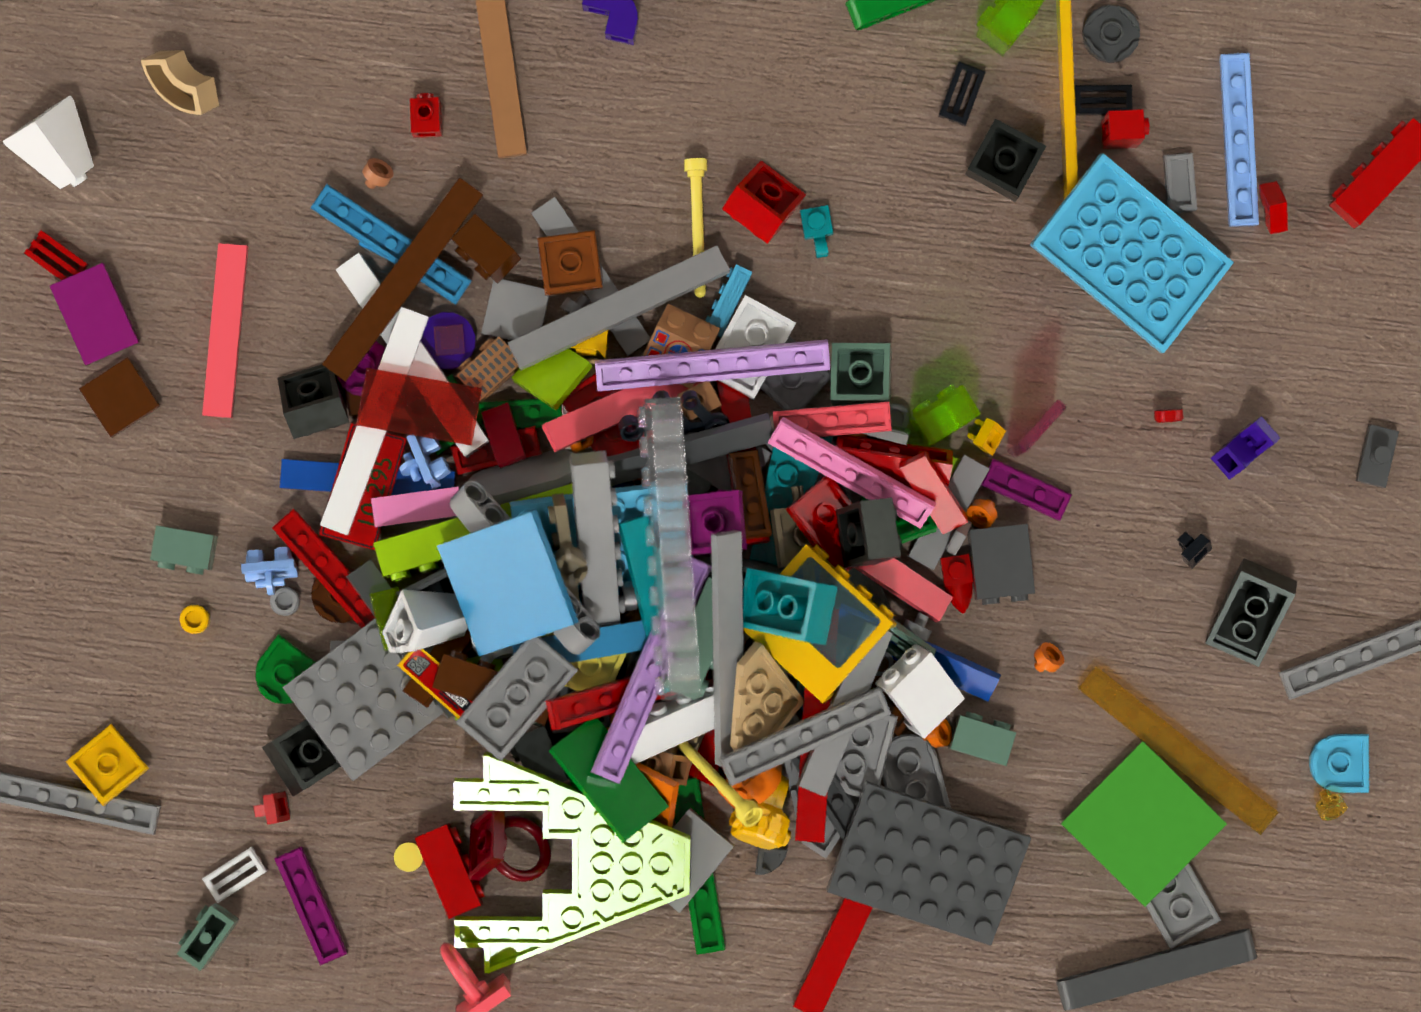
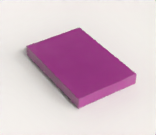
(94, 314)

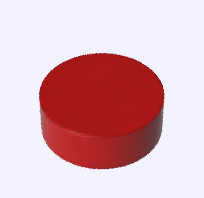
(1168, 415)

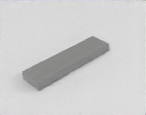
(964, 486)

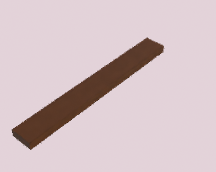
(402, 279)

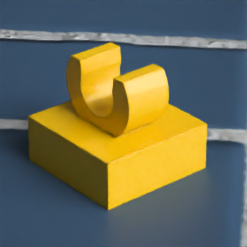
(988, 435)

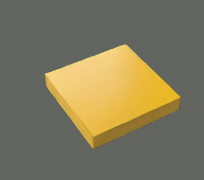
(107, 765)

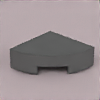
(769, 860)

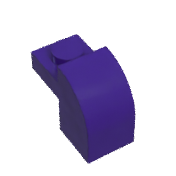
(622, 19)
(1245, 447)

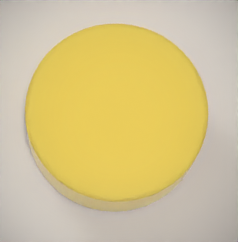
(408, 857)

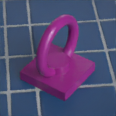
(714, 514)

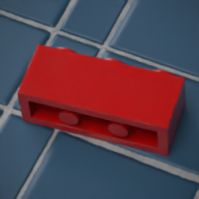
(450, 870)

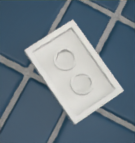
(754, 326)

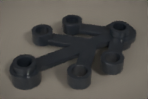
(707, 418)

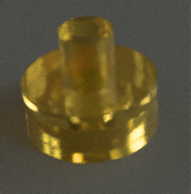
(1330, 806)

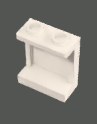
(920, 690)

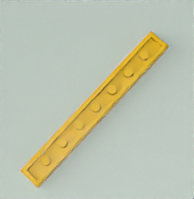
(1067, 95)

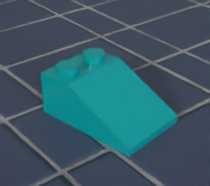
(787, 606)

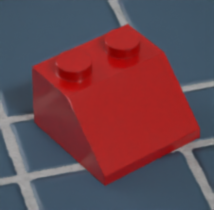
(763, 201)

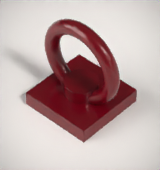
(489, 843)

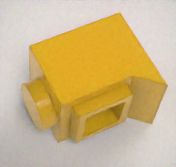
(594, 345)

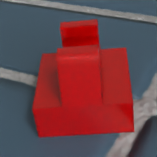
(274, 808)

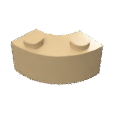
(180, 83)

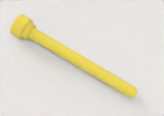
(695, 171)
(746, 810)

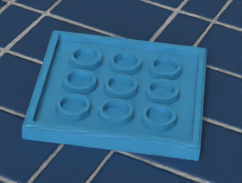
(507, 583)

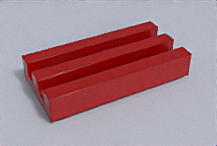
(36, 244)

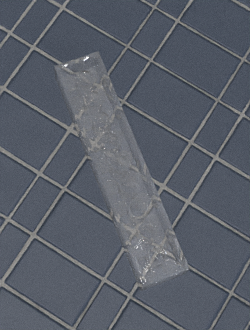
(670, 547)

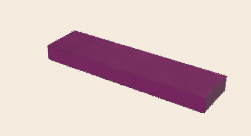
(311, 905)

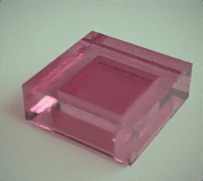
(449, 340)

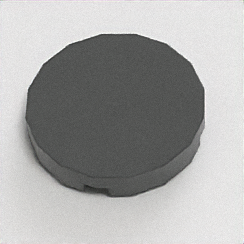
(1111, 33)

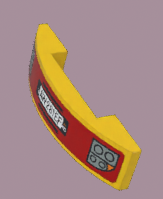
(423, 671)

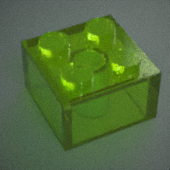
(1006, 22)
(945, 415)

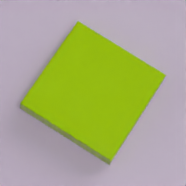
(553, 377)

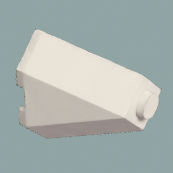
(54, 145)
(423, 621)

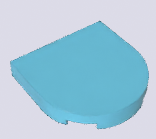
(1341, 763)

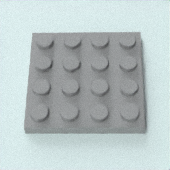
(359, 701)

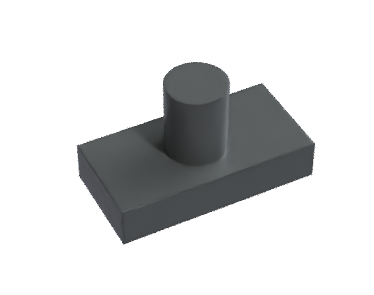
(1377, 456)

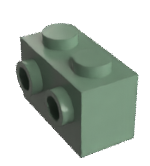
(208, 936)

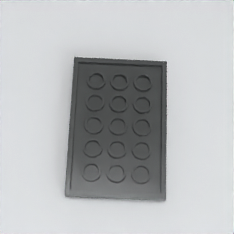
(928, 863)

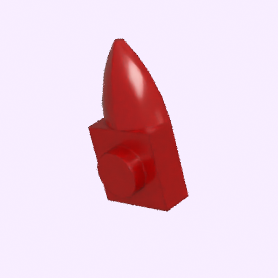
(958, 580)

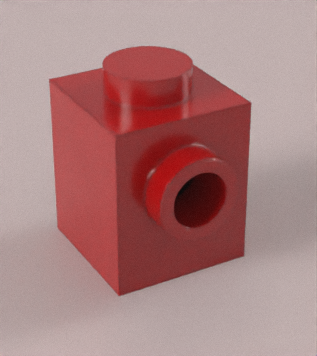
(425, 116)

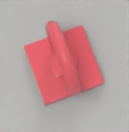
(477, 995)

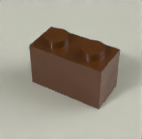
(486, 249)

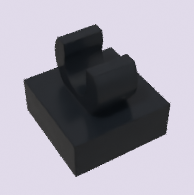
(1195, 549)

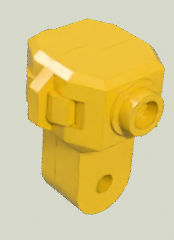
(773, 826)

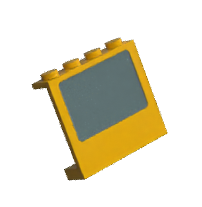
(853, 630)

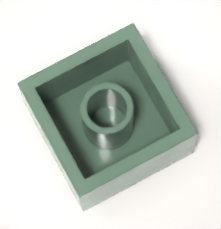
(860, 373)

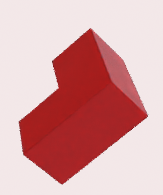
(1275, 207)

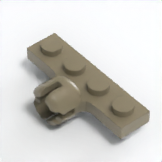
(569, 559)

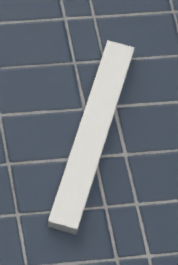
(363, 284)
(368, 441)

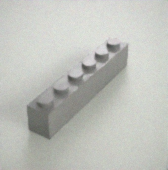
(595, 535)

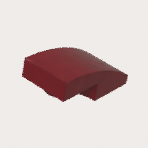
(503, 435)

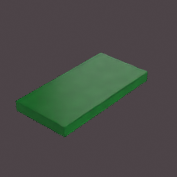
(622, 806)

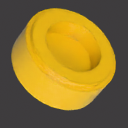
(194, 619)

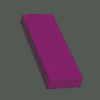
(1026, 490)

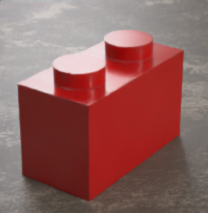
(1124, 129)

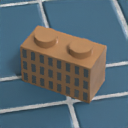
(489, 368)

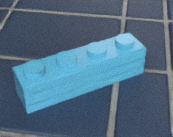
(730, 298)

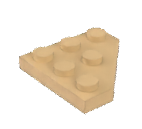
(762, 698)

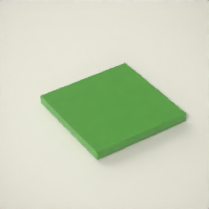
(1143, 823)

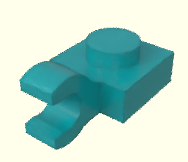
(816, 226)

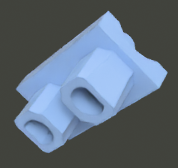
(430, 471)
(269, 573)

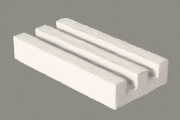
(255, 861)

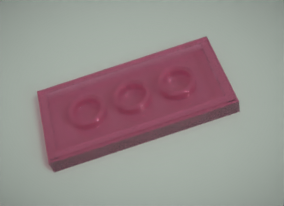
(1037, 428)

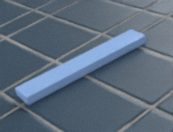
(1239, 139)

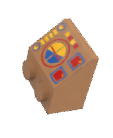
(681, 333)

